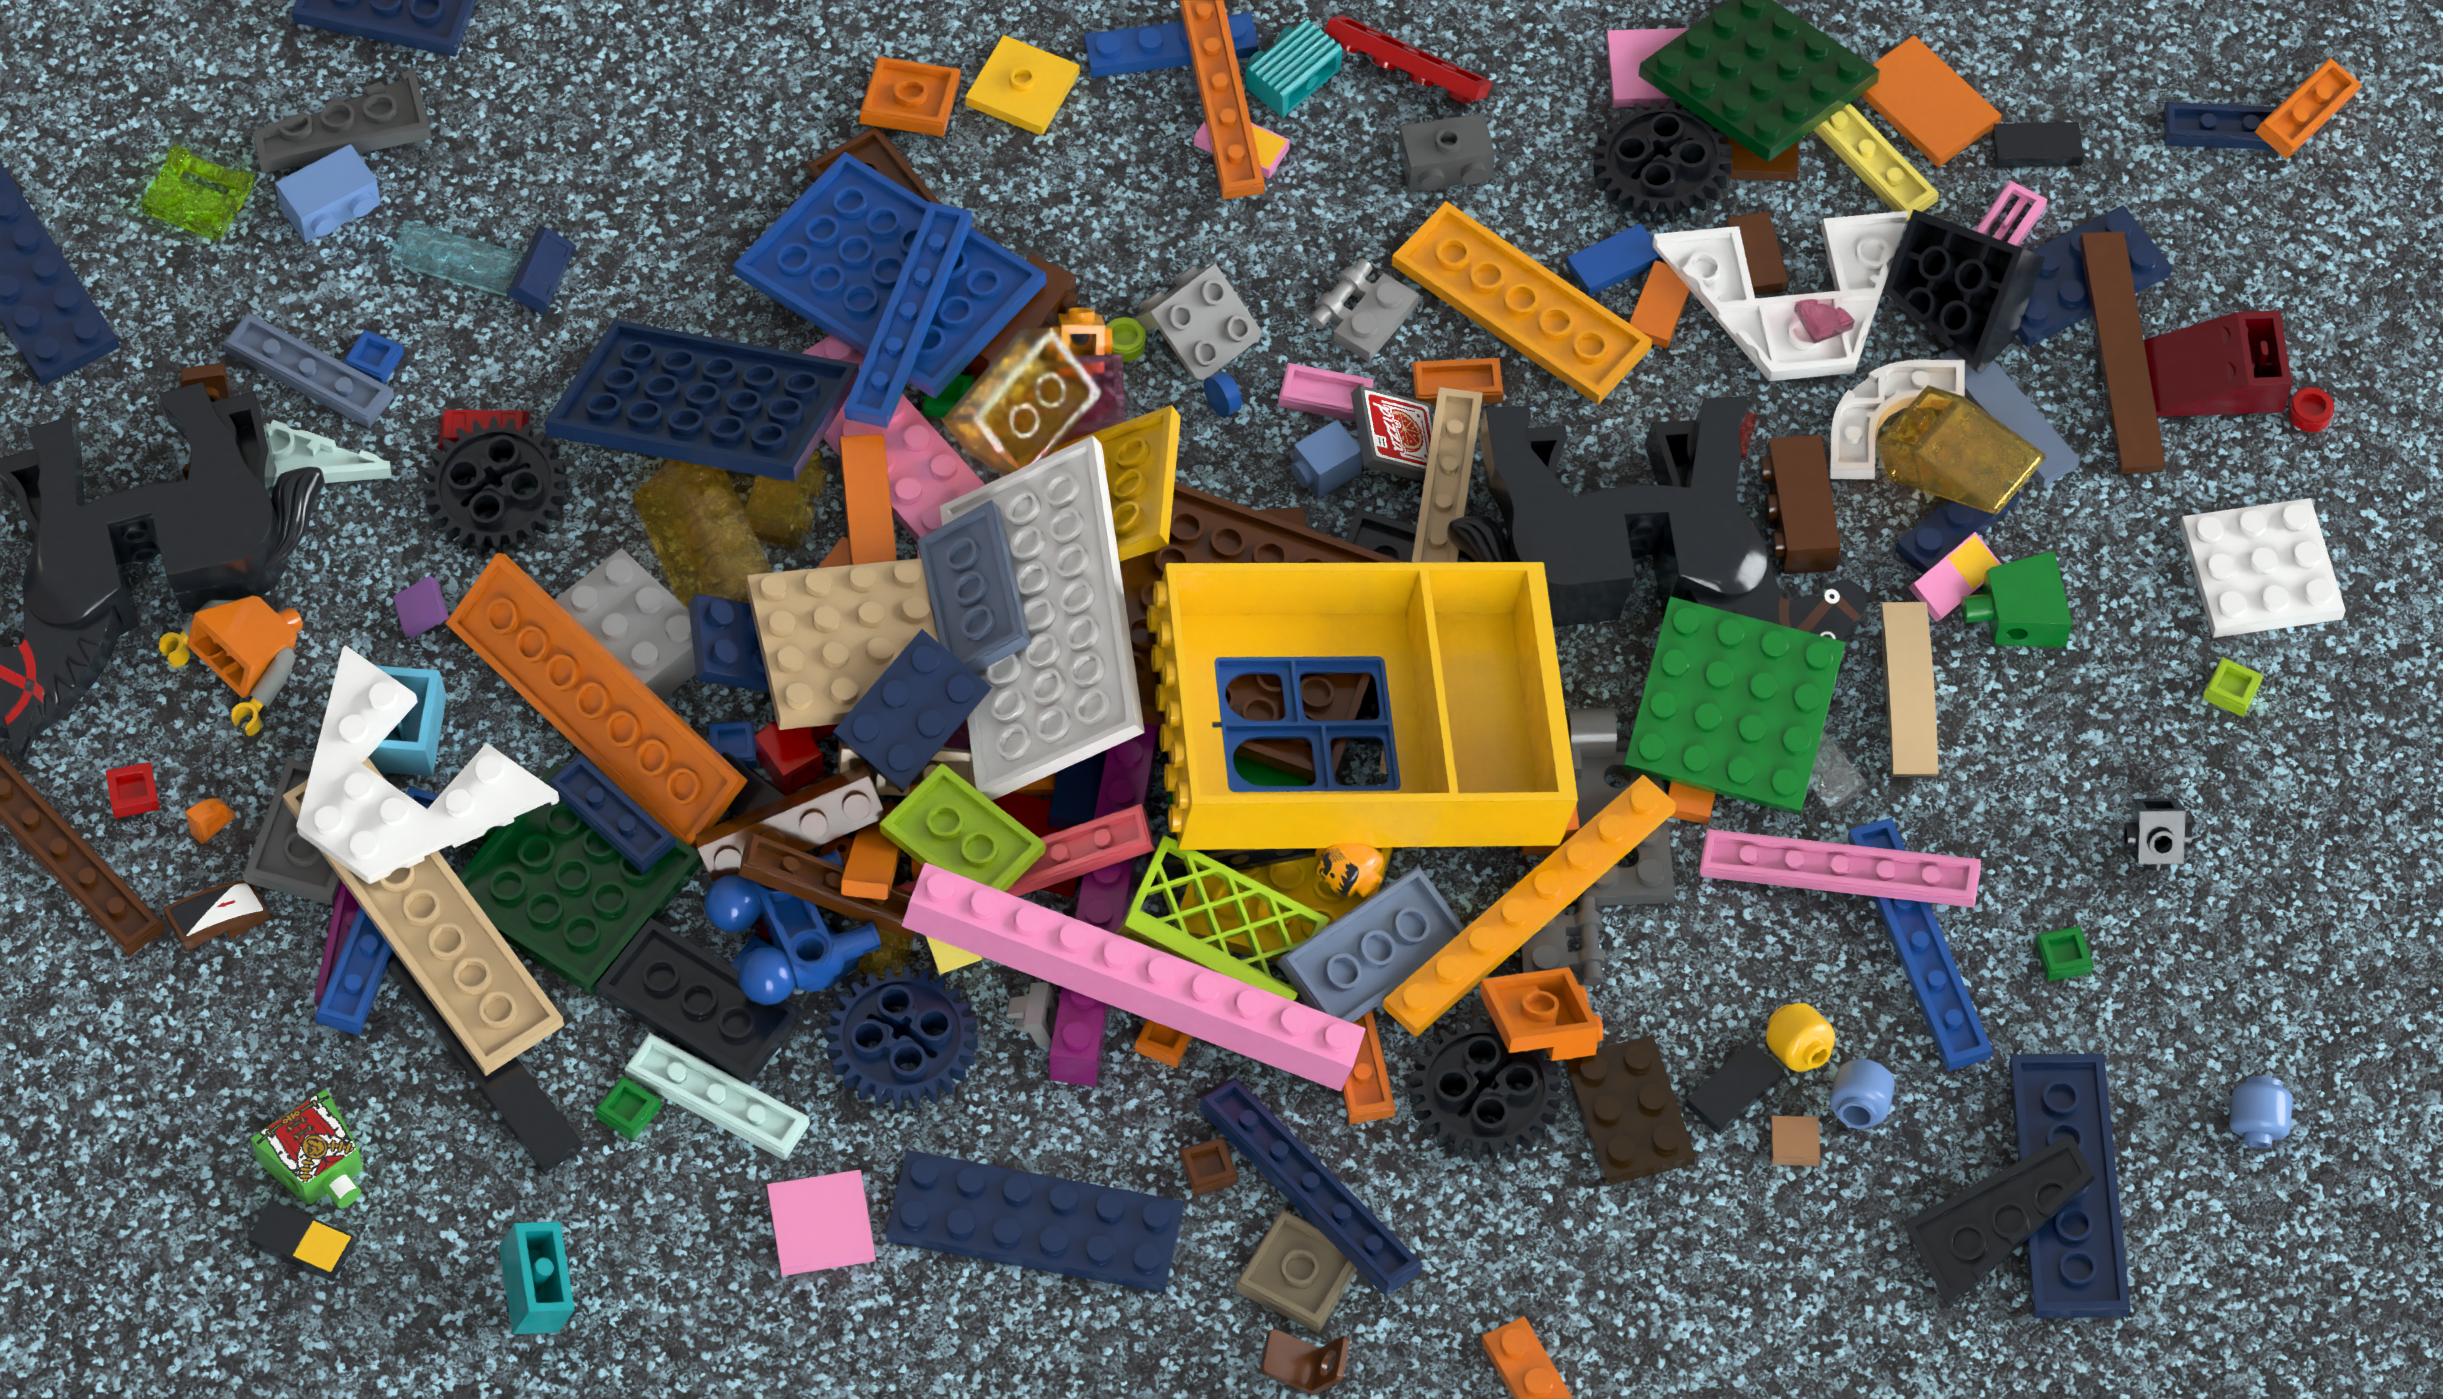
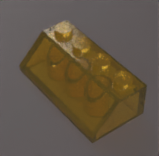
(700, 531)

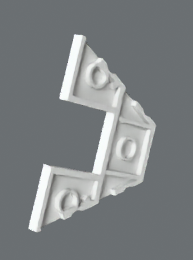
(1767, 328)
(371, 822)

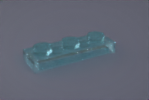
(456, 258)

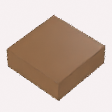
(1795, 1140)

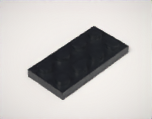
(696, 1002)

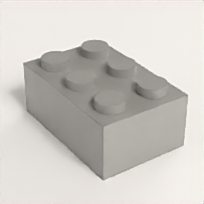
(635, 621)

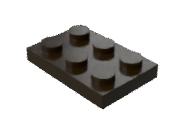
(1629, 1111)

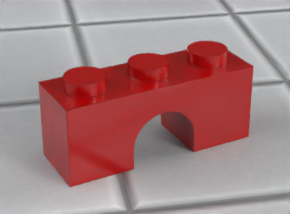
(792, 754)

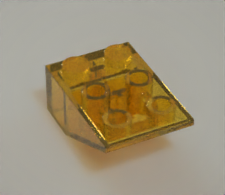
(1957, 452)

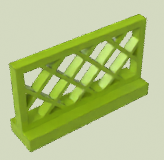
(1178, 943)

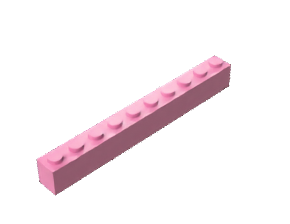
(1133, 977)

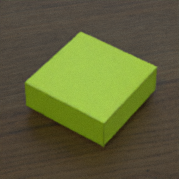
(2233, 687)

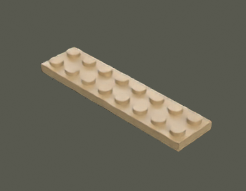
(453, 954)

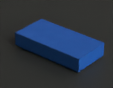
(1613, 260)

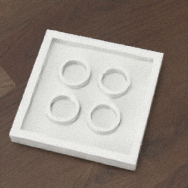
(2262, 568)

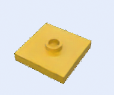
(1022, 85)

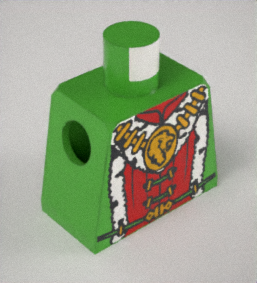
(312, 1152)

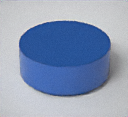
(1222, 394)

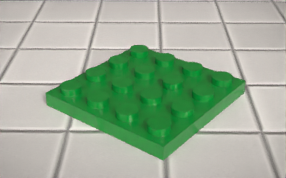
(1734, 705)

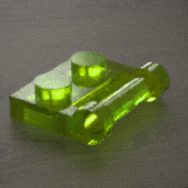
(193, 204)

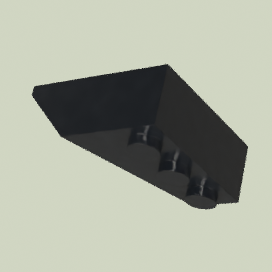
(1963, 286)

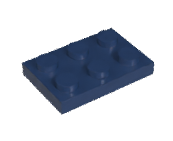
(726, 643)
(911, 711)

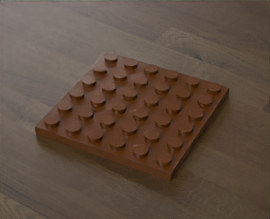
(1225, 532)

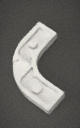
(1875, 399)

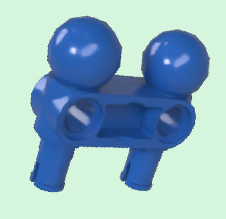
(796, 932)

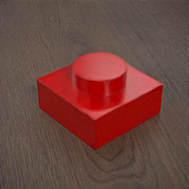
(132, 790)

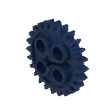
(902, 1038)

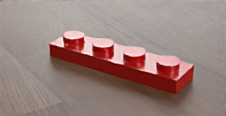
(1394, 53)

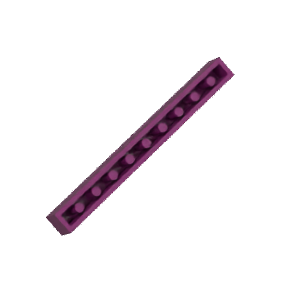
(1103, 903)

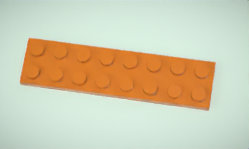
(595, 701)

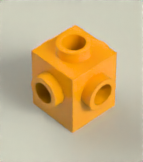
(1084, 321)

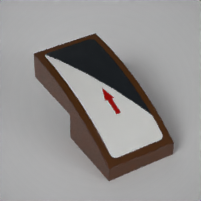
(216, 910)

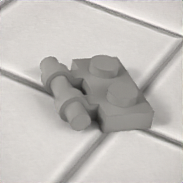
(1373, 319)

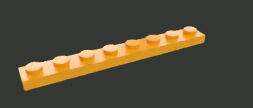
(1529, 906)

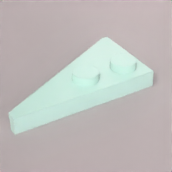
(302, 449)

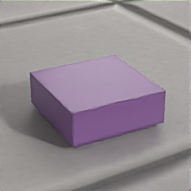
(420, 607)

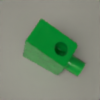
(2022, 603)

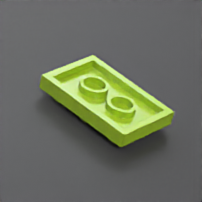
(962, 832)

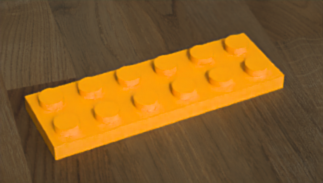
(1522, 302)

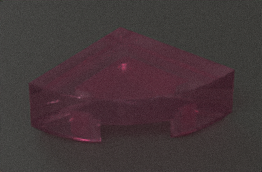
(1822, 320)

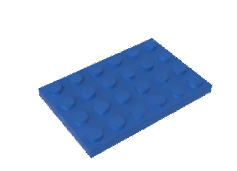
(842, 255)

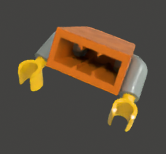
(243, 646)

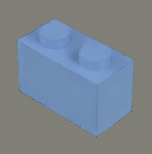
(328, 193)

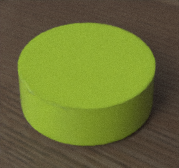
(1127, 338)

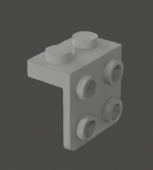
(1201, 320)

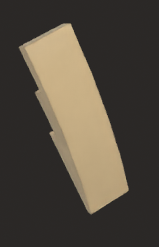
(1909, 689)

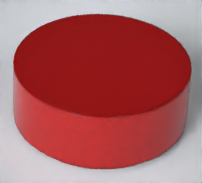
(2311, 409)

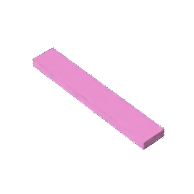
(1840, 868)

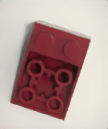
(2221, 366)

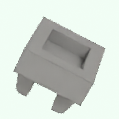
(1036, 1012)

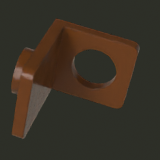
(213, 377)
(1303, 1363)

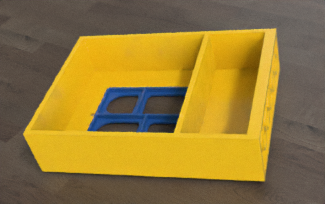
(1460, 689)

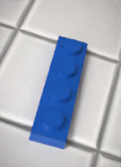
(1157, 46)

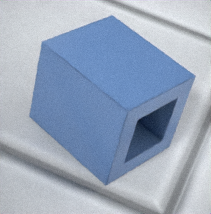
(1326, 459)

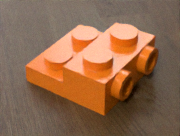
(1543, 1012)

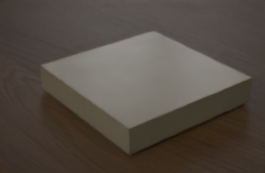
(1296, 1272)

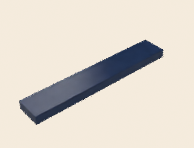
(1310, 1187)

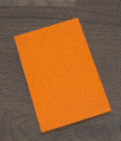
(1929, 102)

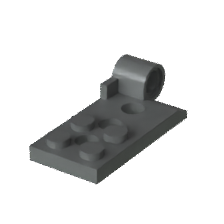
(1594, 757)

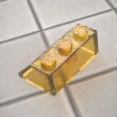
(1023, 402)

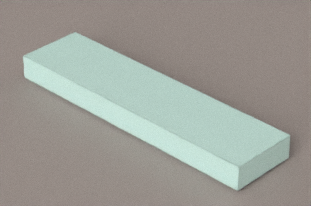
(717, 1096)

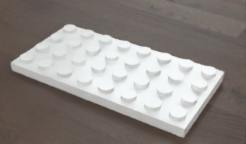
(1078, 678)

